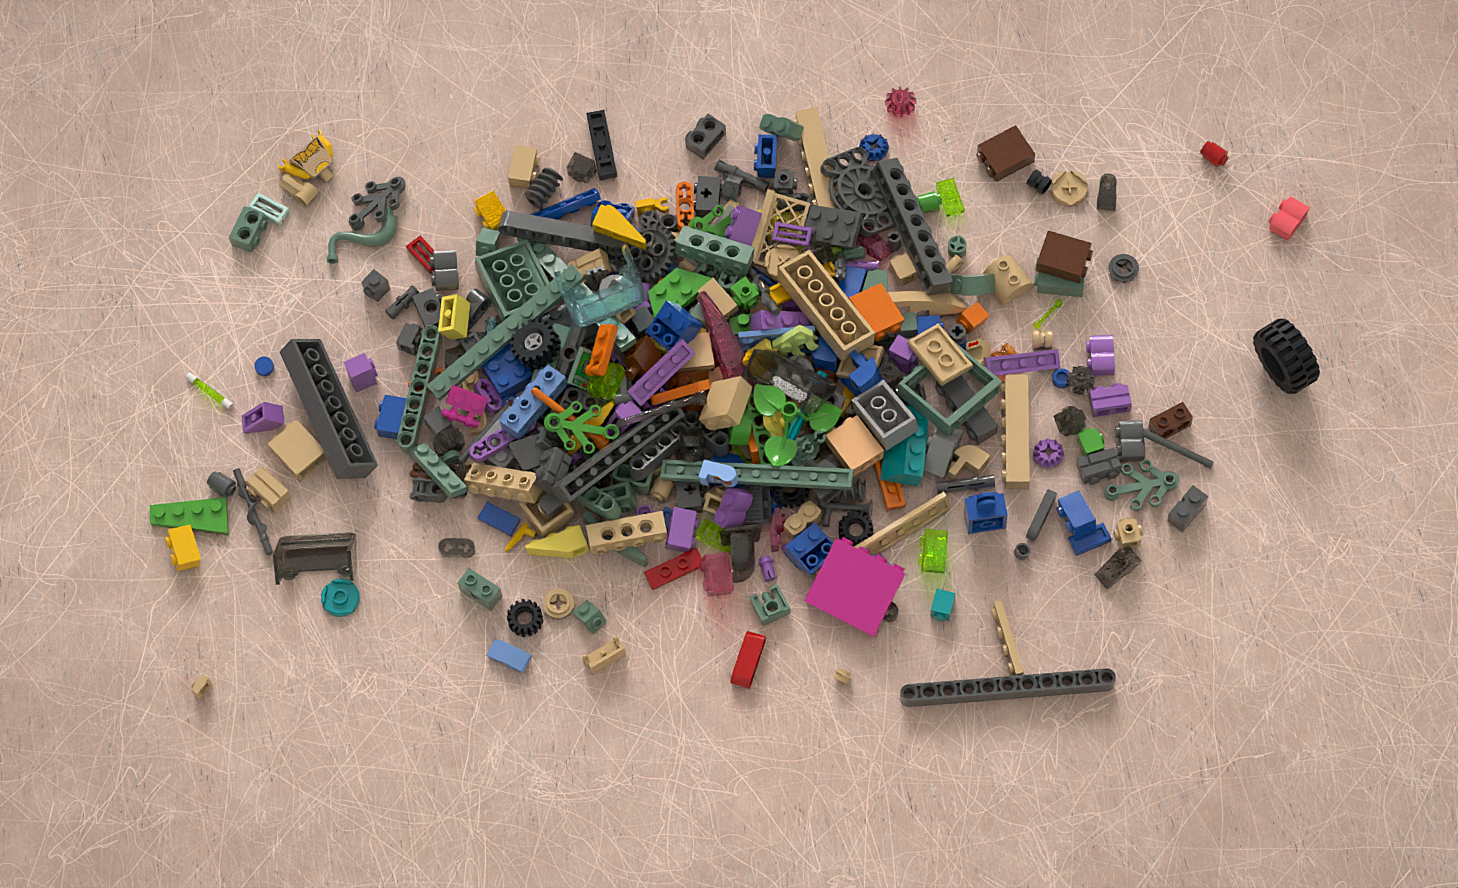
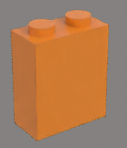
(878, 311)

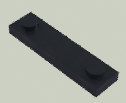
(601, 145)

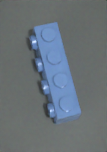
(527, 407)

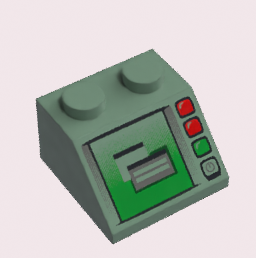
(578, 376)

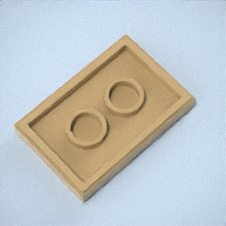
(940, 354)

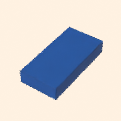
(499, 519)
(1091, 540)

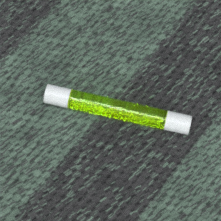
(208, 390)

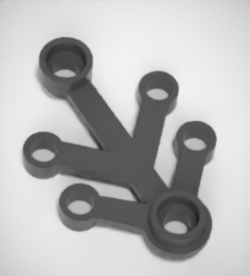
(394, 187)

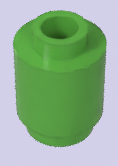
(929, 201)

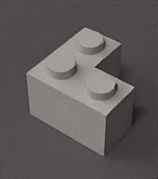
(941, 451)

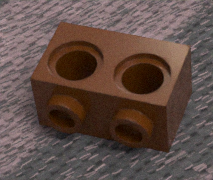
(1171, 421)

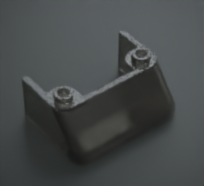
(791, 377)
(315, 553)

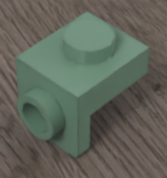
(590, 616)

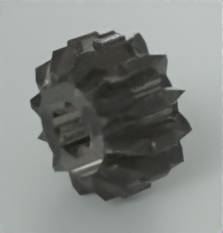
(448, 440)

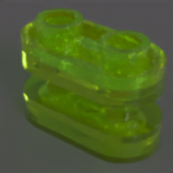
(608, 384)

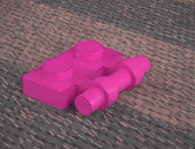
(467, 401)

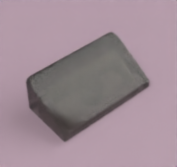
(752, 529)

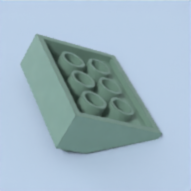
(510, 276)

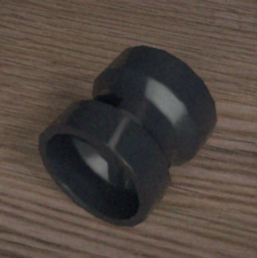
(1039, 182)

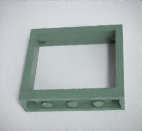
(948, 425)

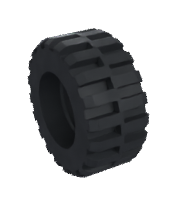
(1286, 356)

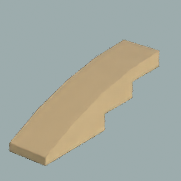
(935, 304)

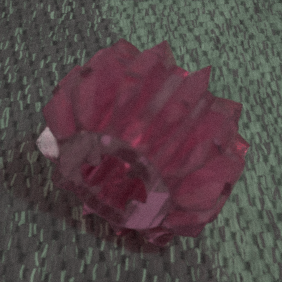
(905, 97)

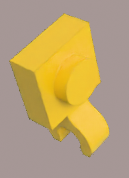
(651, 204)

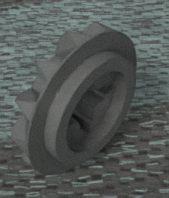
(1119, 261)

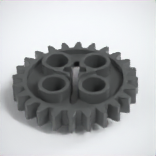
(657, 240)

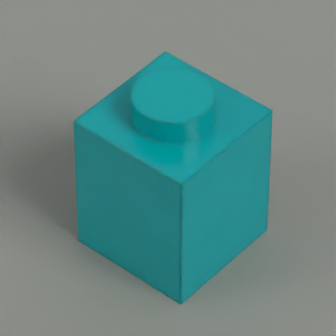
(942, 605)

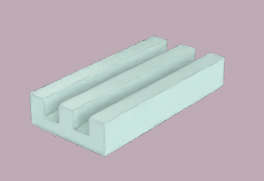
(281, 216)

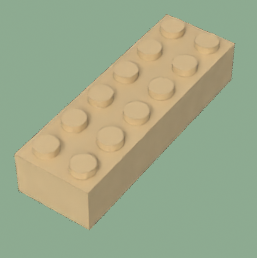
(825, 305)

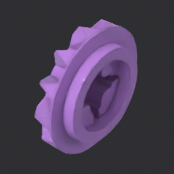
(1042, 458)

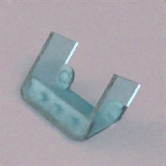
(607, 302)

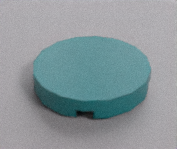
(340, 597)

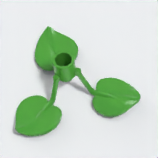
(772, 399)

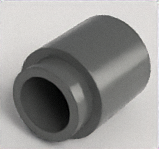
(221, 484)

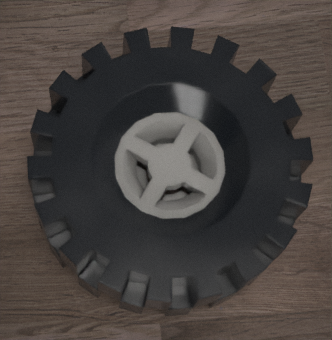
(531, 335)

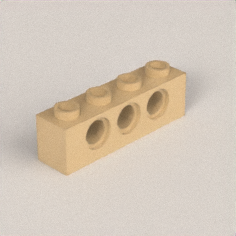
(634, 524)

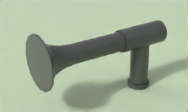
(865, 508)

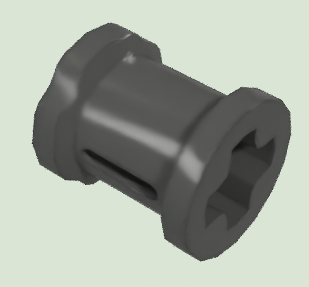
(957, 329)

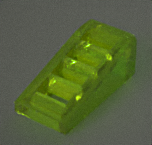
(707, 538)

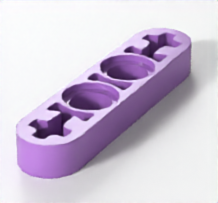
(500, 435)

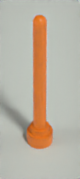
(599, 440)

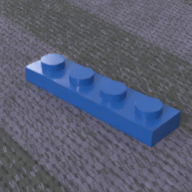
(569, 205)

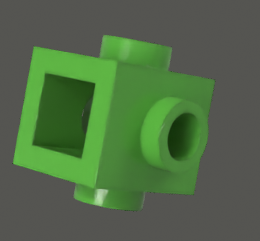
(745, 294)

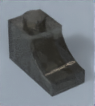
(1117, 567)

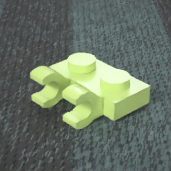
(794, 339)

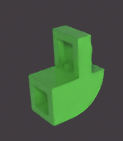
(740, 434)

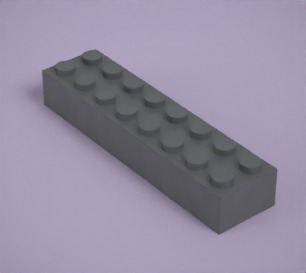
(328, 408)

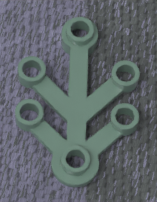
(1143, 484)

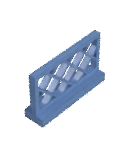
(755, 337)

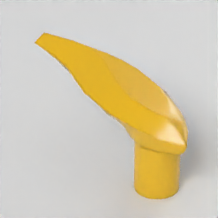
(519, 534)

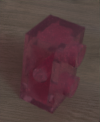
(717, 574)

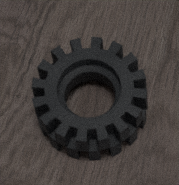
(790, 498)
(859, 519)
(524, 606)

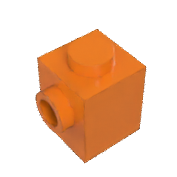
(972, 317)

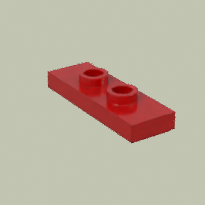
(673, 569)

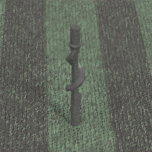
(764, 293)
(252, 516)

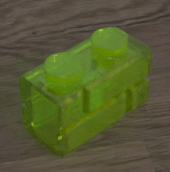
(934, 550)

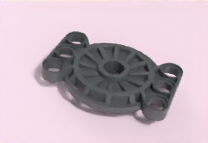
(851, 183)

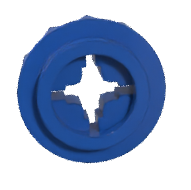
(876, 153)

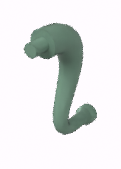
(380, 238)

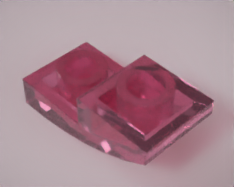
(875, 246)
(776, 527)

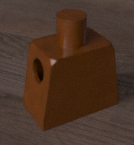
(641, 358)

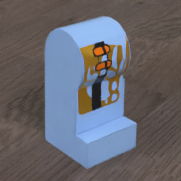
(717, 473)

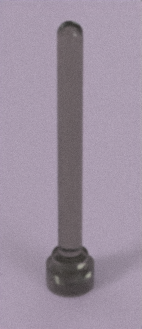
(698, 399)

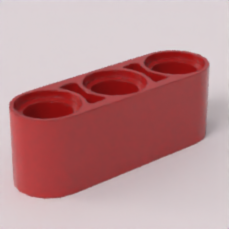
(748, 659)

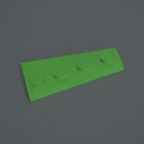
(202, 515)

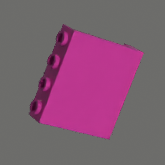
(855, 586)

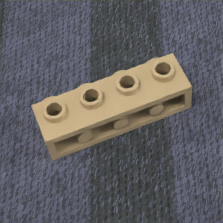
(502, 483)

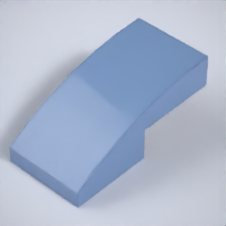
(509, 655)

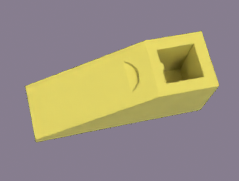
(562, 544)

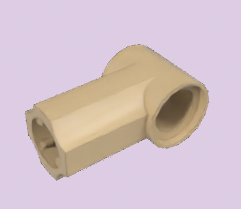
(302, 192)

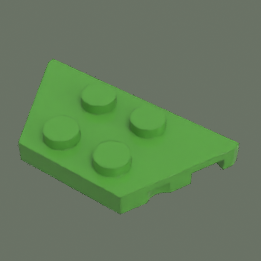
(677, 287)

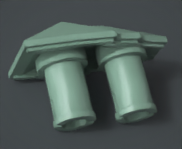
(807, 448)

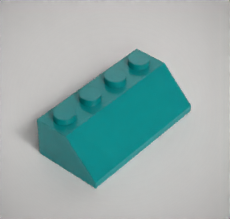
(906, 459)

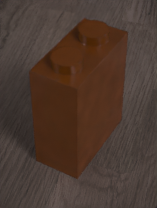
(1005, 153)
(1064, 257)

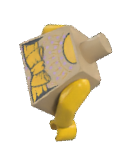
(311, 160)

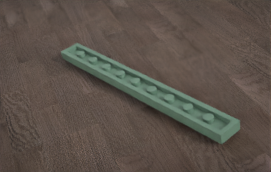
(552, 263)
(501, 335)
(765, 475)

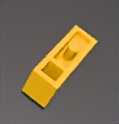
(613, 224)

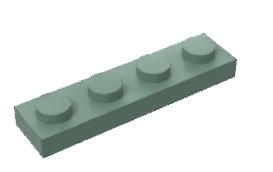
(438, 470)

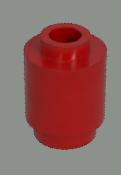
(1214, 154)

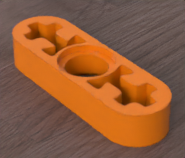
(680, 214)

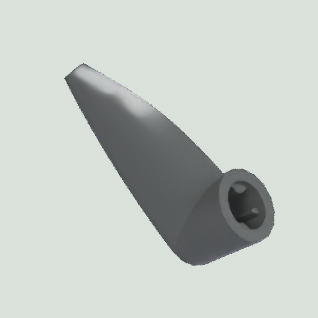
(478, 306)

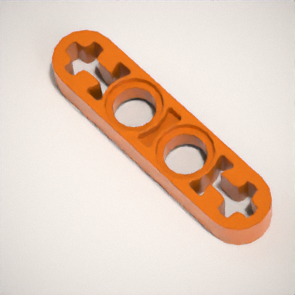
(680, 392)

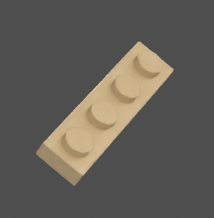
(1004, 631)

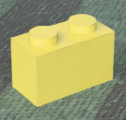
(454, 317)

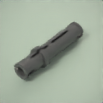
(749, 179)
(966, 484)

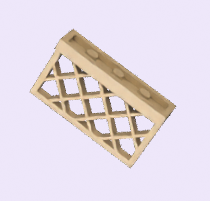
(767, 210)

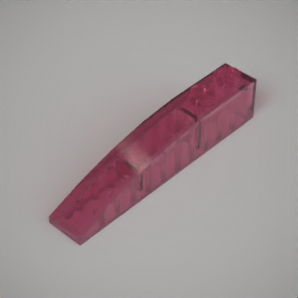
(723, 340)

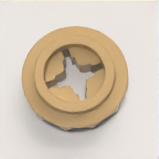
(552, 597)

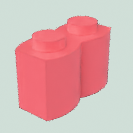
(1288, 218)

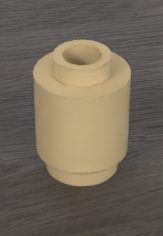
(661, 489)

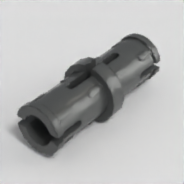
(401, 302)

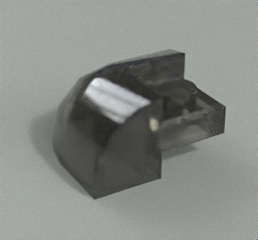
(742, 556)

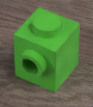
(1090, 441)

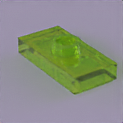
(950, 197)

